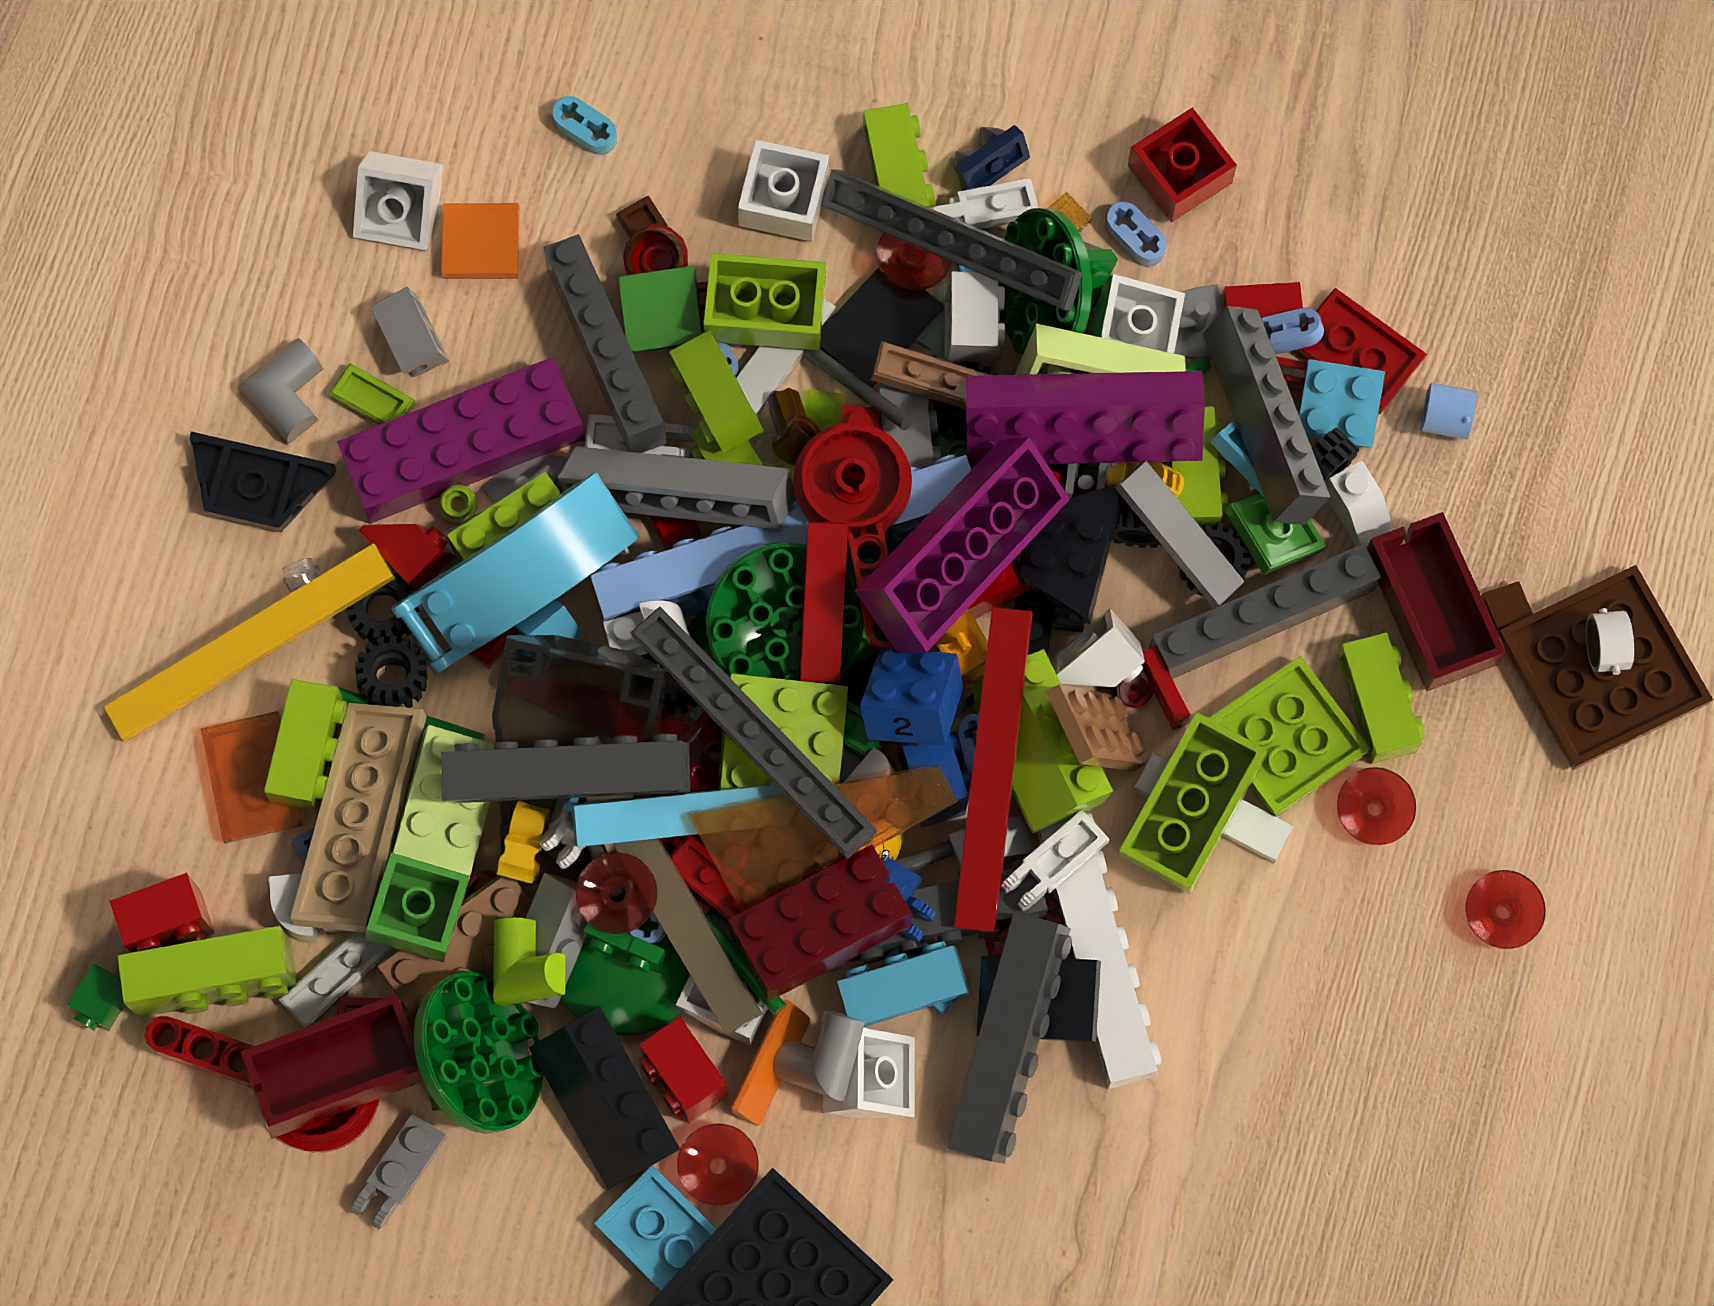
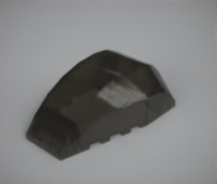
(567, 692)

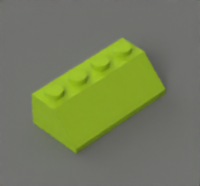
(1047, 774)

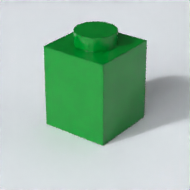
(97, 999)

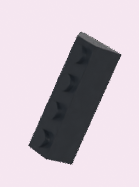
(604, 1098)

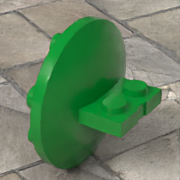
(1057, 238)
(758, 614)
(627, 978)
(476, 1054)

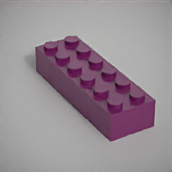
(1089, 415)
(462, 439)
(962, 545)

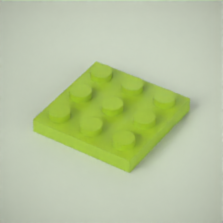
(805, 712)
(1300, 728)

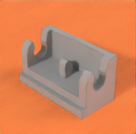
(409, 332)

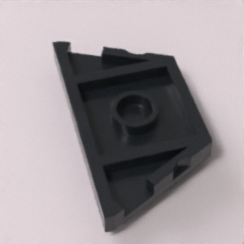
(255, 482)
(1072, 551)

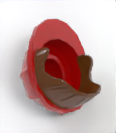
(654, 250)

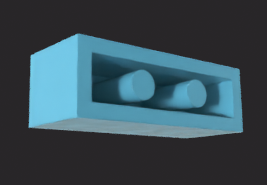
(904, 984)

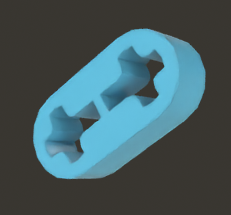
(589, 119)

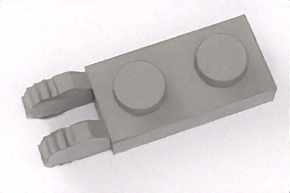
(400, 1168)

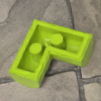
(517, 971)

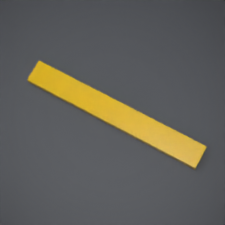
(249, 642)

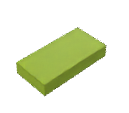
(370, 396)

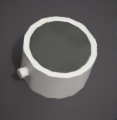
(1610, 641)

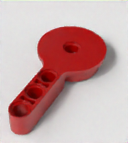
(866, 510)
(317, 1137)

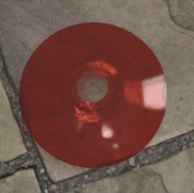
(892, 258)
(1387, 791)
(613, 872)
(1521, 899)
(715, 1143)

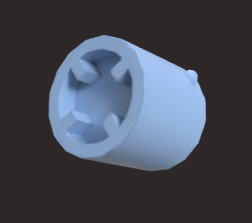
(1448, 411)

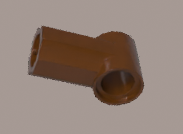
(791, 424)

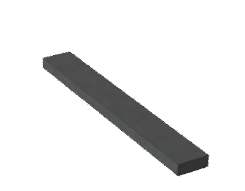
(952, 239)
(754, 733)

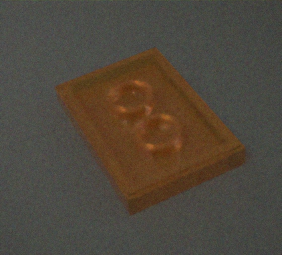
(238, 768)

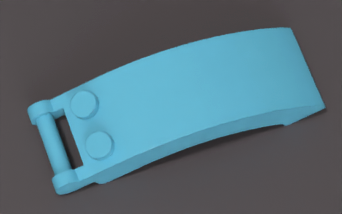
(519, 572)

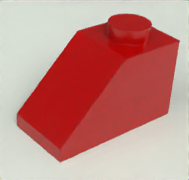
(410, 549)

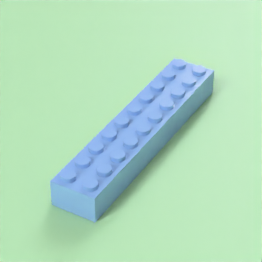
(692, 567)

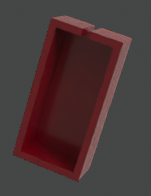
(1435, 602)
(820, 923)
(332, 1066)

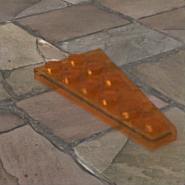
(772, 845)

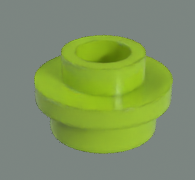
(457, 492)

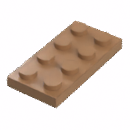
(1097, 728)
(469, 948)

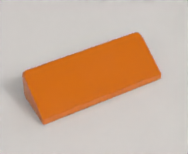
(761, 1081)

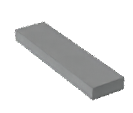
(1179, 534)

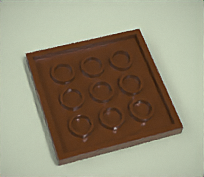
(1600, 710)

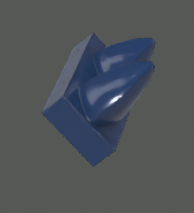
(998, 156)

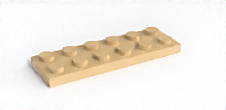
(358, 816)

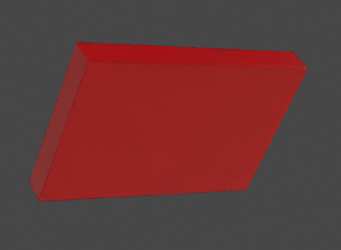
(1363, 341)

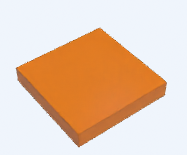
(480, 241)

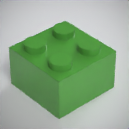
(417, 907)

